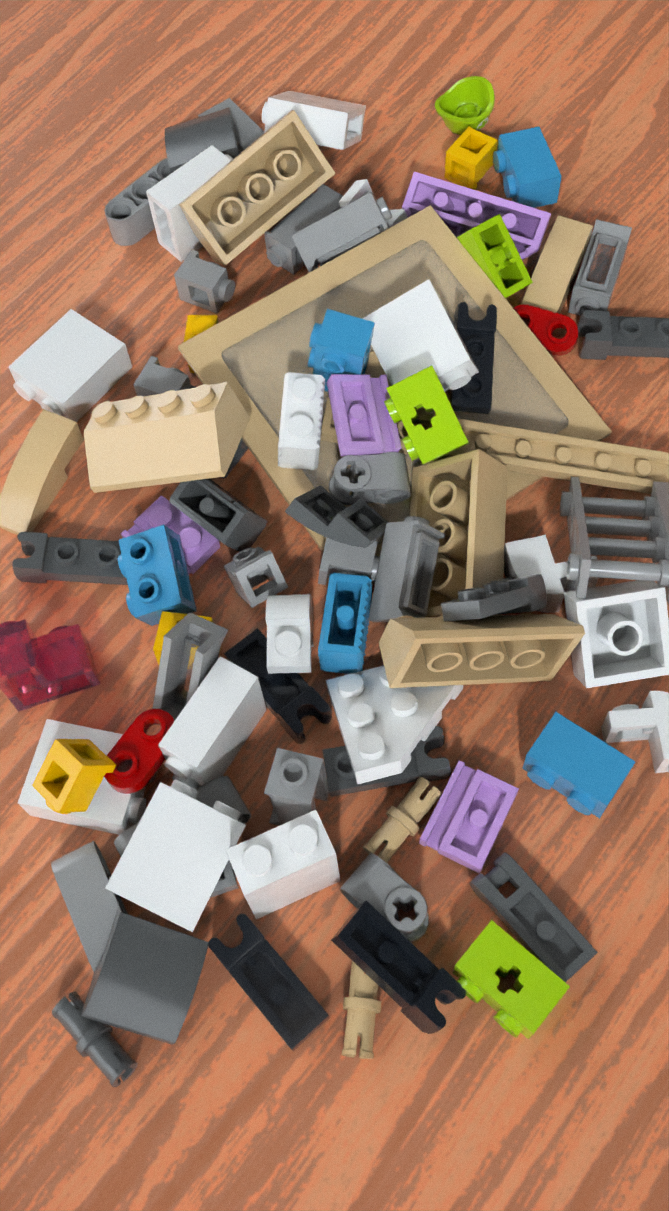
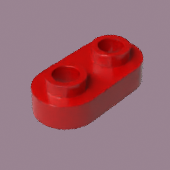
(544, 323)
(141, 749)

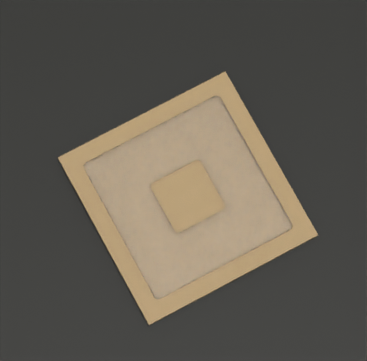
(274, 336)

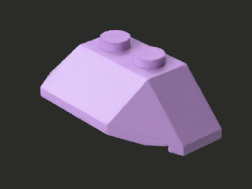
(467, 208)

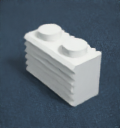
(301, 421)

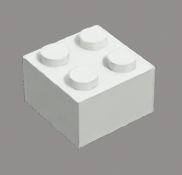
(623, 633)

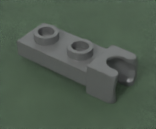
(622, 336)
(67, 560)
(497, 597)
(343, 781)

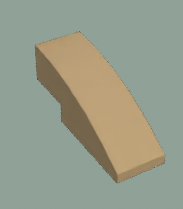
(558, 265)
(38, 471)

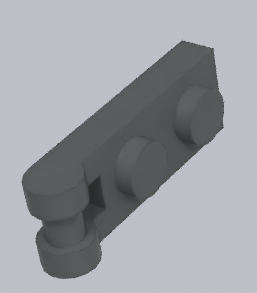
(533, 918)

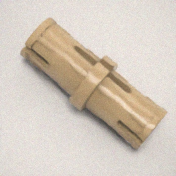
(403, 820)
(361, 1013)

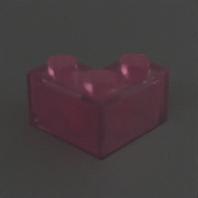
(43, 666)

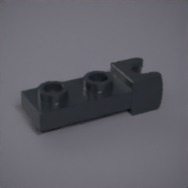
(479, 341)
(283, 693)
(398, 967)
(271, 984)

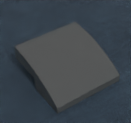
(196, 135)
(327, 516)
(145, 979)

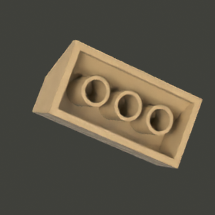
(256, 189)
(164, 437)
(468, 504)
(476, 650)

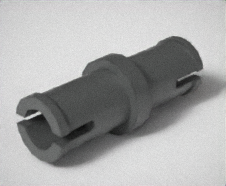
(94, 1040)

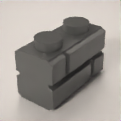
(219, 513)

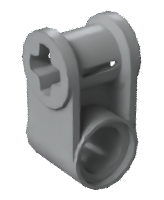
(371, 478)
(387, 894)

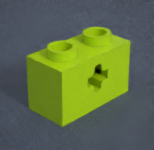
(497, 255)
(425, 391)
(537, 985)

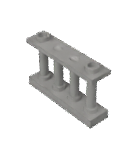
(653, 525)

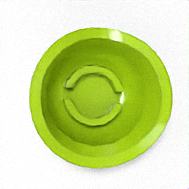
(466, 104)

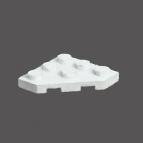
(384, 722)

